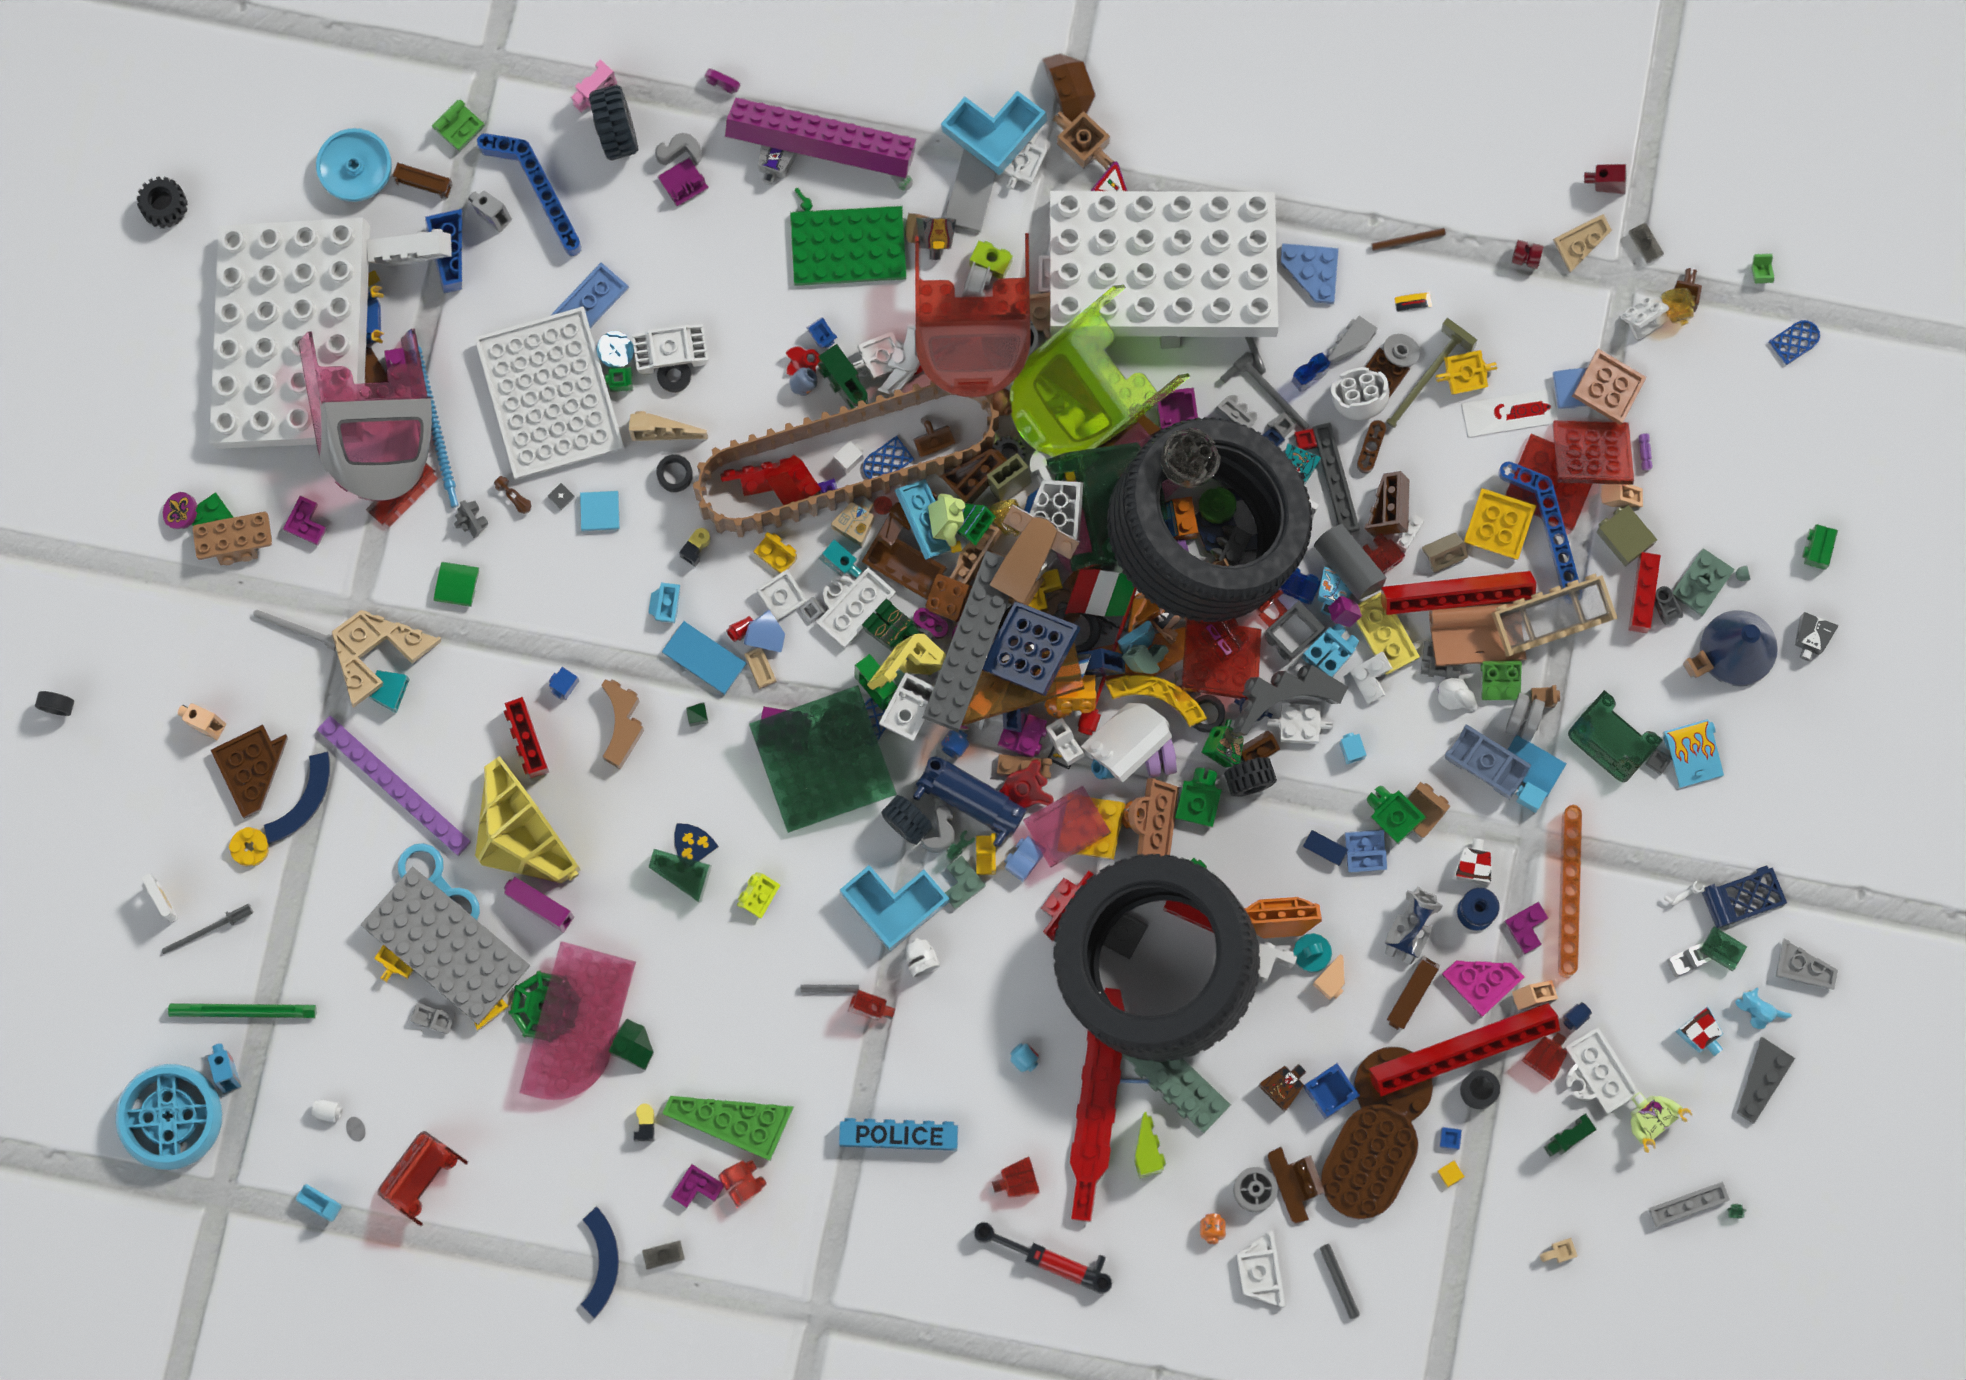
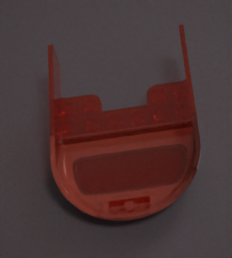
(972, 341)

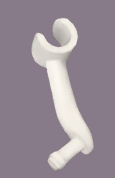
(1680, 897)

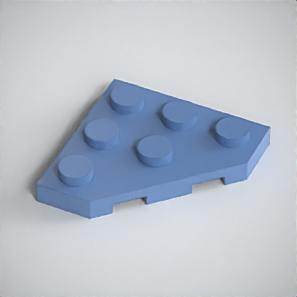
(1312, 269)

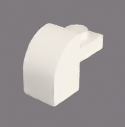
(1039, 466)
(1064, 741)

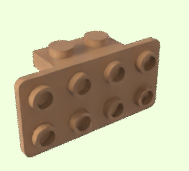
(233, 538)

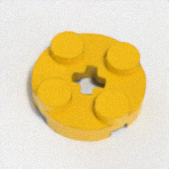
(249, 858)

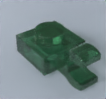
(956, 850)

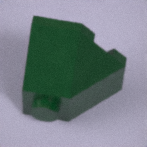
(632, 1045)

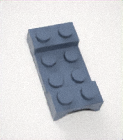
(1488, 761)

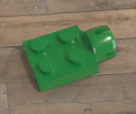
(1199, 799)
(1394, 813)

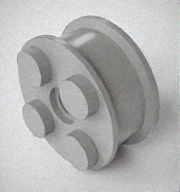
(976, 281)
(1243, 1189)

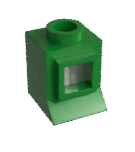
(619, 379)

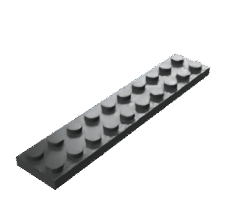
(968, 648)

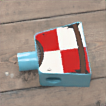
(1702, 1032)

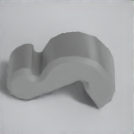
(677, 146)
(945, 830)

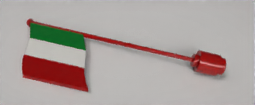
(1101, 595)

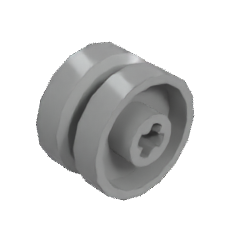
(1525, 717)

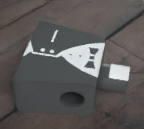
(1813, 635)

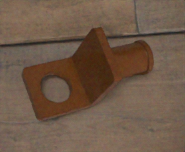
(1689, 282)

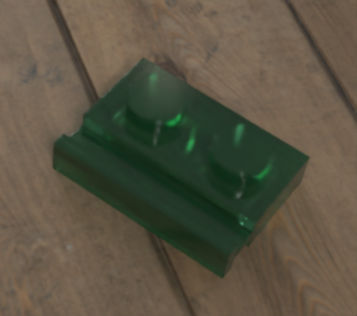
(1723, 948)

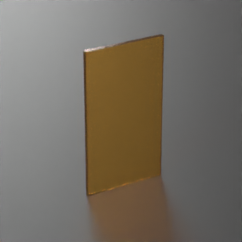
(998, 696)

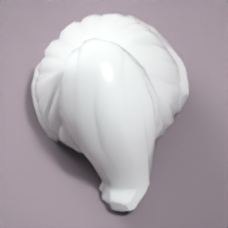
(1456, 695)

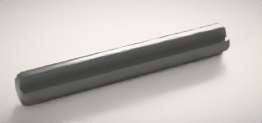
(1339, 1281)

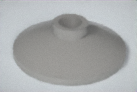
(1401, 344)

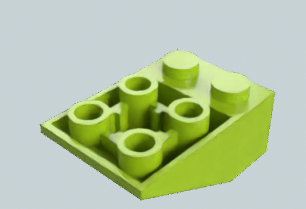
(1147, 1157)

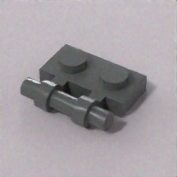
(1431, 671)

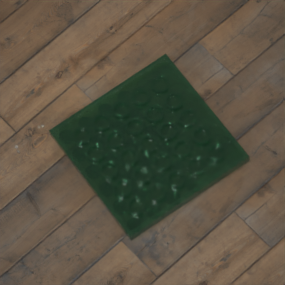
(823, 759)

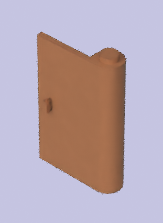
(1464, 632)

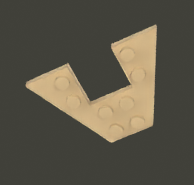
(364, 633)

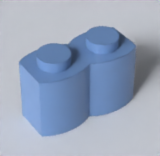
(1024, 859)

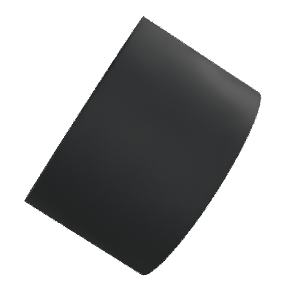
(1469, 1099)

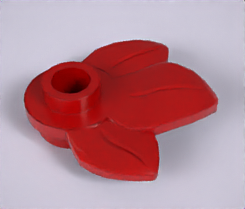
(799, 359)

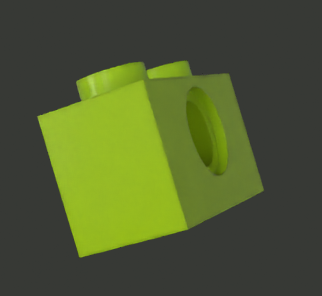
(986, 249)

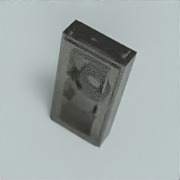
(1646, 243)
(663, 1255)

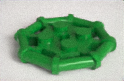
(532, 1002)

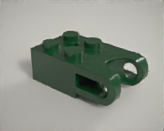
(842, 376)

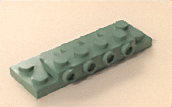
(1183, 1089)

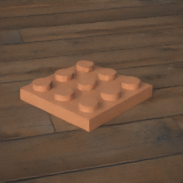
(1609, 386)

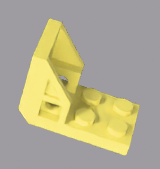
(922, 655)

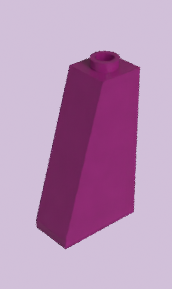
(539, 904)

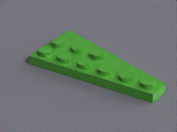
(742, 1124)

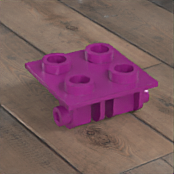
(683, 182)

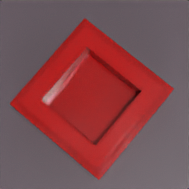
(1305, 439)

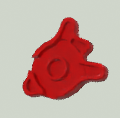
(1026, 786)

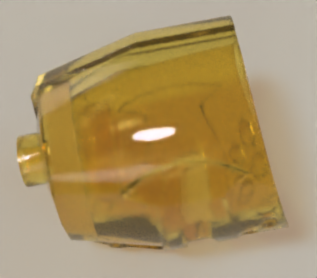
(1680, 305)
(1000, 510)

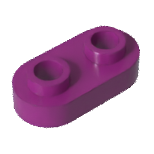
(716, 78)
(931, 622)

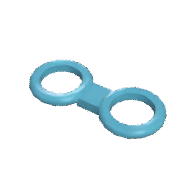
(436, 877)

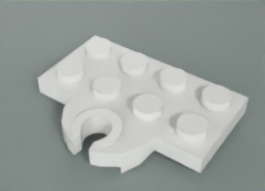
(852, 605)
(1599, 1072)

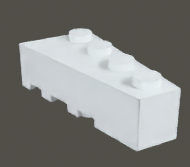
(409, 248)

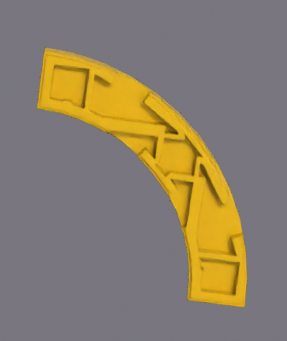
(1159, 689)

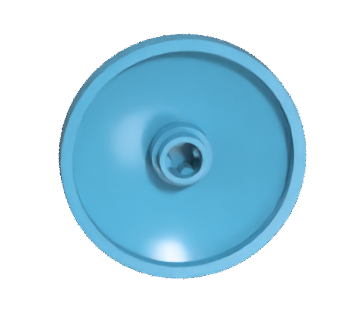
(353, 165)

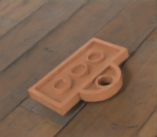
(1155, 818)

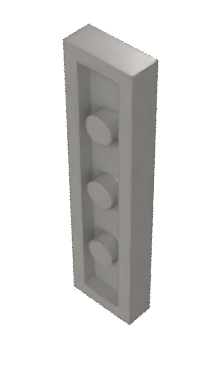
(1689, 1204)

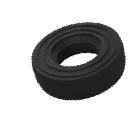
(674, 386)

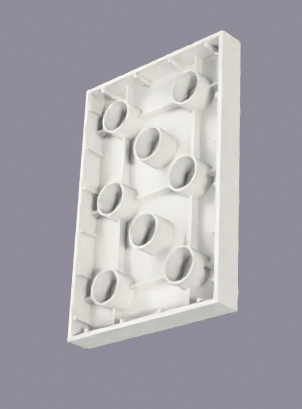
(1185, 258)
(269, 293)

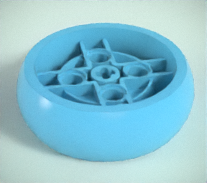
(169, 1151)

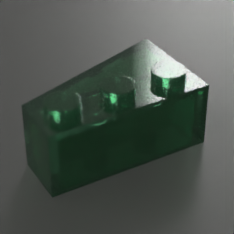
(684, 873)

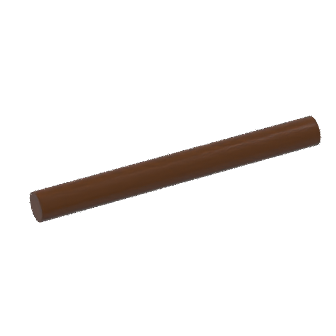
(1408, 239)

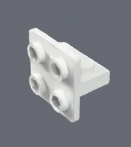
(1646, 316)

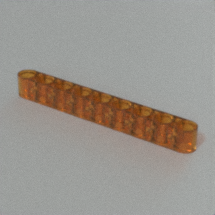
(1569, 900)

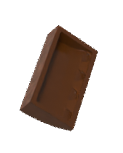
(904, 566)

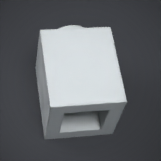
(848, 456)

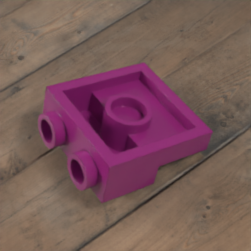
(1025, 742)

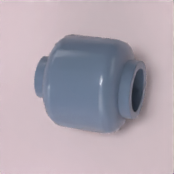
(803, 381)

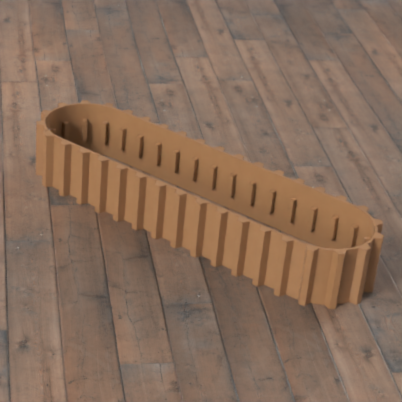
(849, 492)

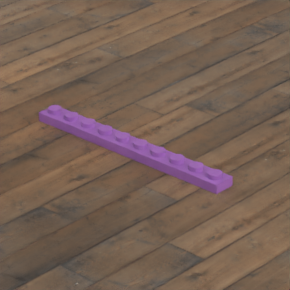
(394, 785)

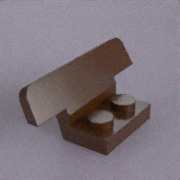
(1296, 1182)

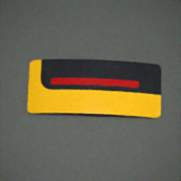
(1413, 301)

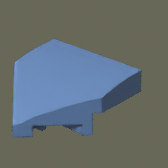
(765, 633)

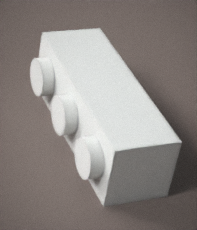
(1407, 537)

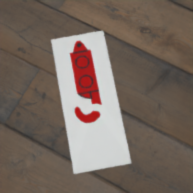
(1509, 412)

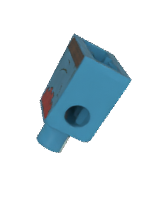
(223, 1069)

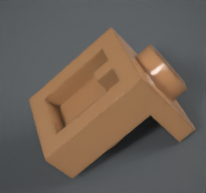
(1546, 694)

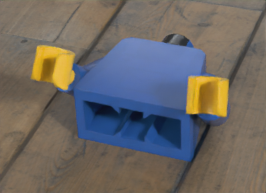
(373, 329)

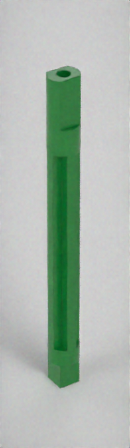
(241, 1010)

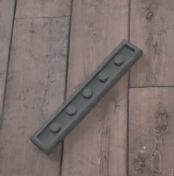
(1335, 477)

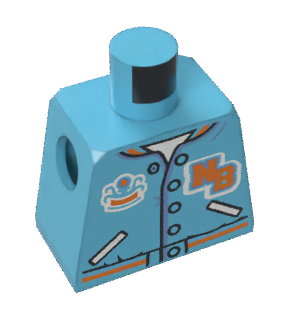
(1330, 589)

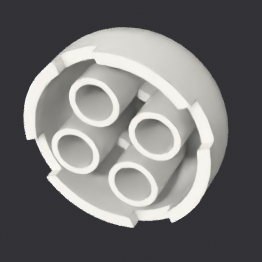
(1360, 393)

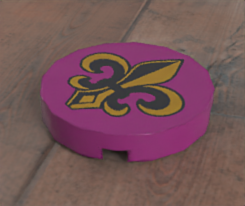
(179, 510)

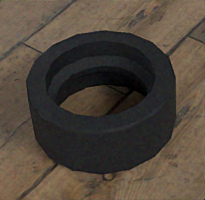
(673, 458)
(54, 703)
(1221, 712)

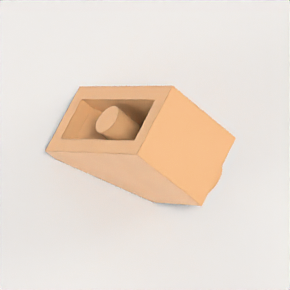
(1621, 495)
(1332, 979)
(1534, 995)

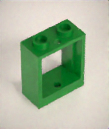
(864, 672)

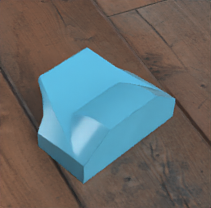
(665, 602)
(1140, 636)

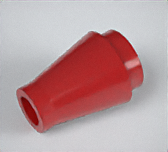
(738, 630)

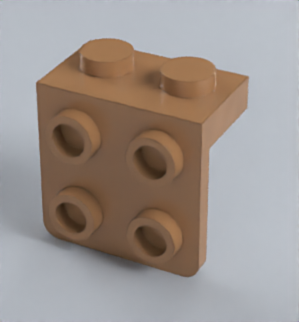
(1430, 805)

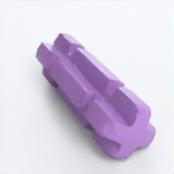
(1645, 451)

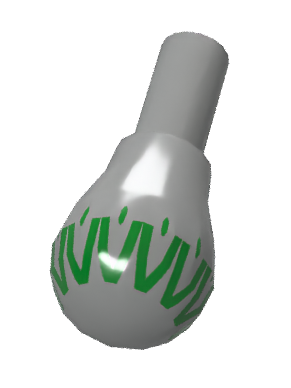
(903, 183)

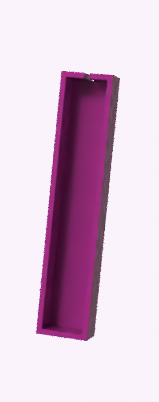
(820, 137)

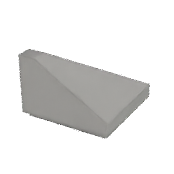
(1282, 424)
(812, 610)

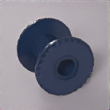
(1486, 901)

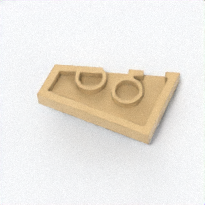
(1581, 241)

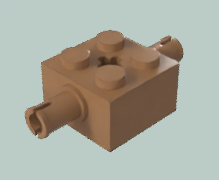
(1083, 151)

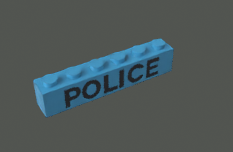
(898, 1135)

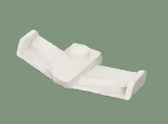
(904, 363)

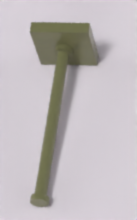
(1457, 336)

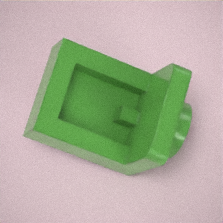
(1762, 268)

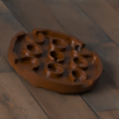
(1409, 1100)

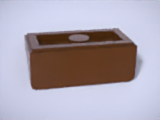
(1260, 746)

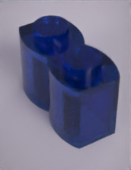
(1314, 370)
(1301, 586)

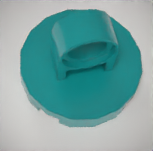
(1312, 952)

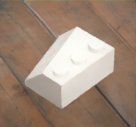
(1060, 504)

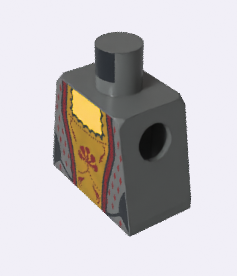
(935, 234)

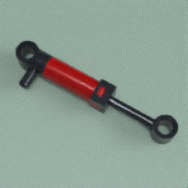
(1052, 1262)

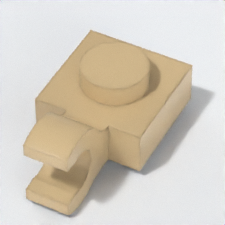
(1561, 1251)

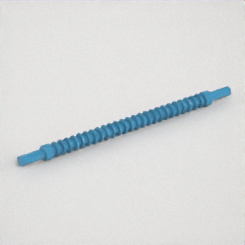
(449, 484)

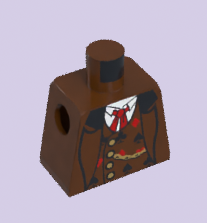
(1283, 1086)

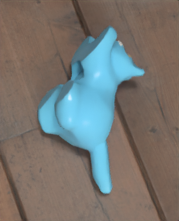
(1761, 1011)

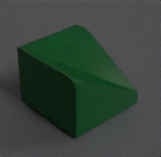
(697, 714)

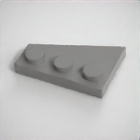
(1802, 967)

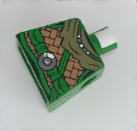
(1224, 745)

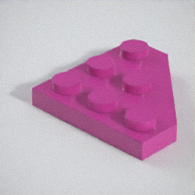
(1482, 982)

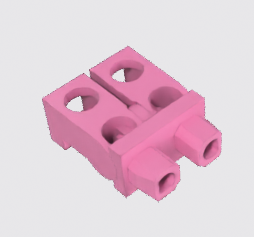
(601, 78)

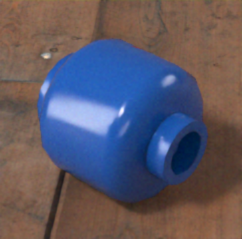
(955, 743)

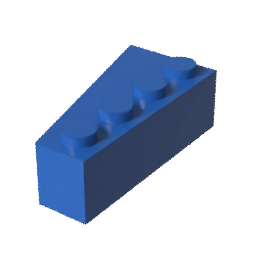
(449, 267)

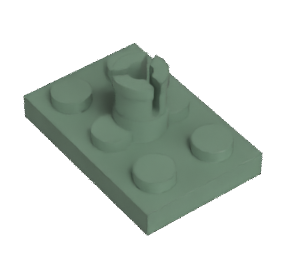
(1702, 582)

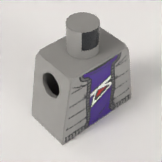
(774, 163)
(490, 210)

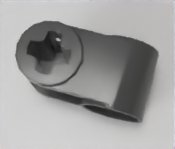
(1667, 606)

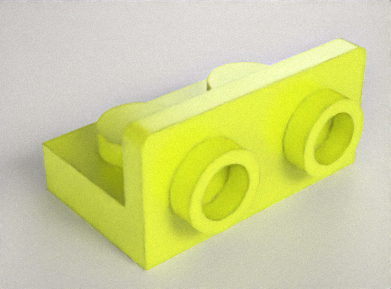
(758, 894)

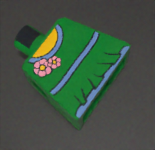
(976, 522)

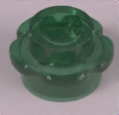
(1736, 1211)

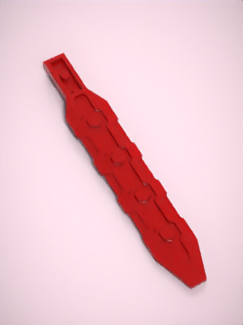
(1095, 1118)

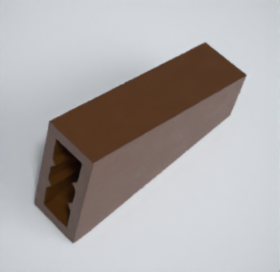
(1413, 993)

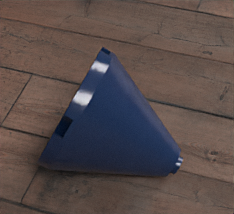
(1739, 647)

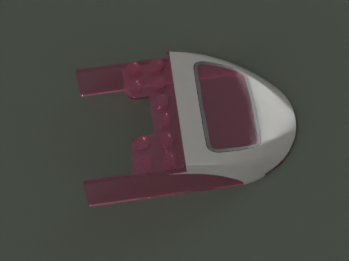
(370, 433)

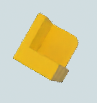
(985, 855)

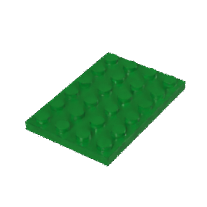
(848, 245)

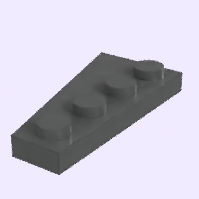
(1765, 1075)

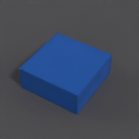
(1450, 1138)

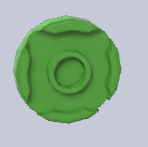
(1217, 505)

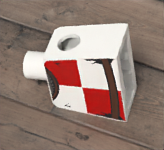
(1474, 864)

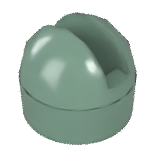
(1743, 573)

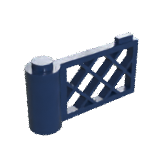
(1720, 903)

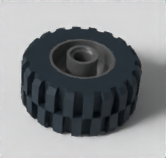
(613, 122)

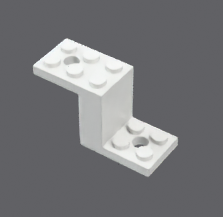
(910, 696)

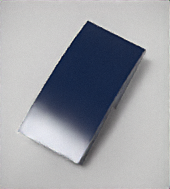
(1325, 847)

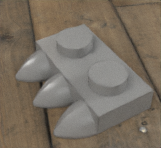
(1236, 413)

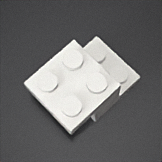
(1269, 956)

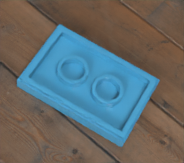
(1544, 766)

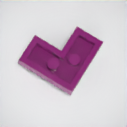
(300, 524)
(1522, 924)
(696, 1181)

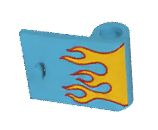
(1694, 750)

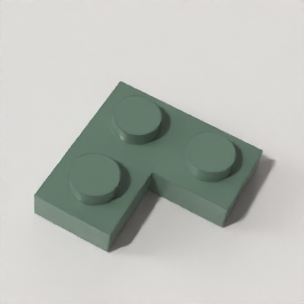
(968, 882)

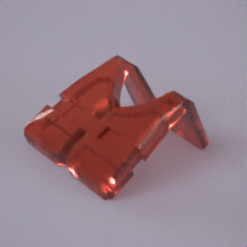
(1280, 607)

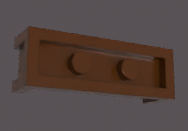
(422, 180)

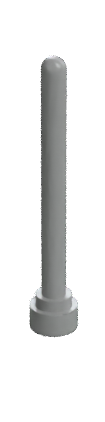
(327, 639)

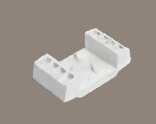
(670, 347)

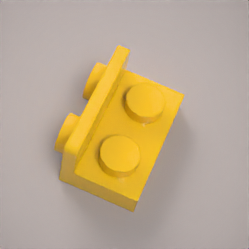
(776, 553)

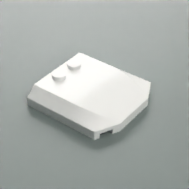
(1128, 739)

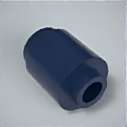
(1577, 1016)

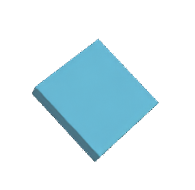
(599, 510)

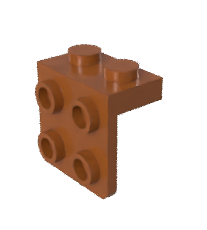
(948, 597)

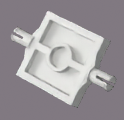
(1026, 164)
(877, 354)
(1300, 723)

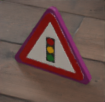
(1111, 180)

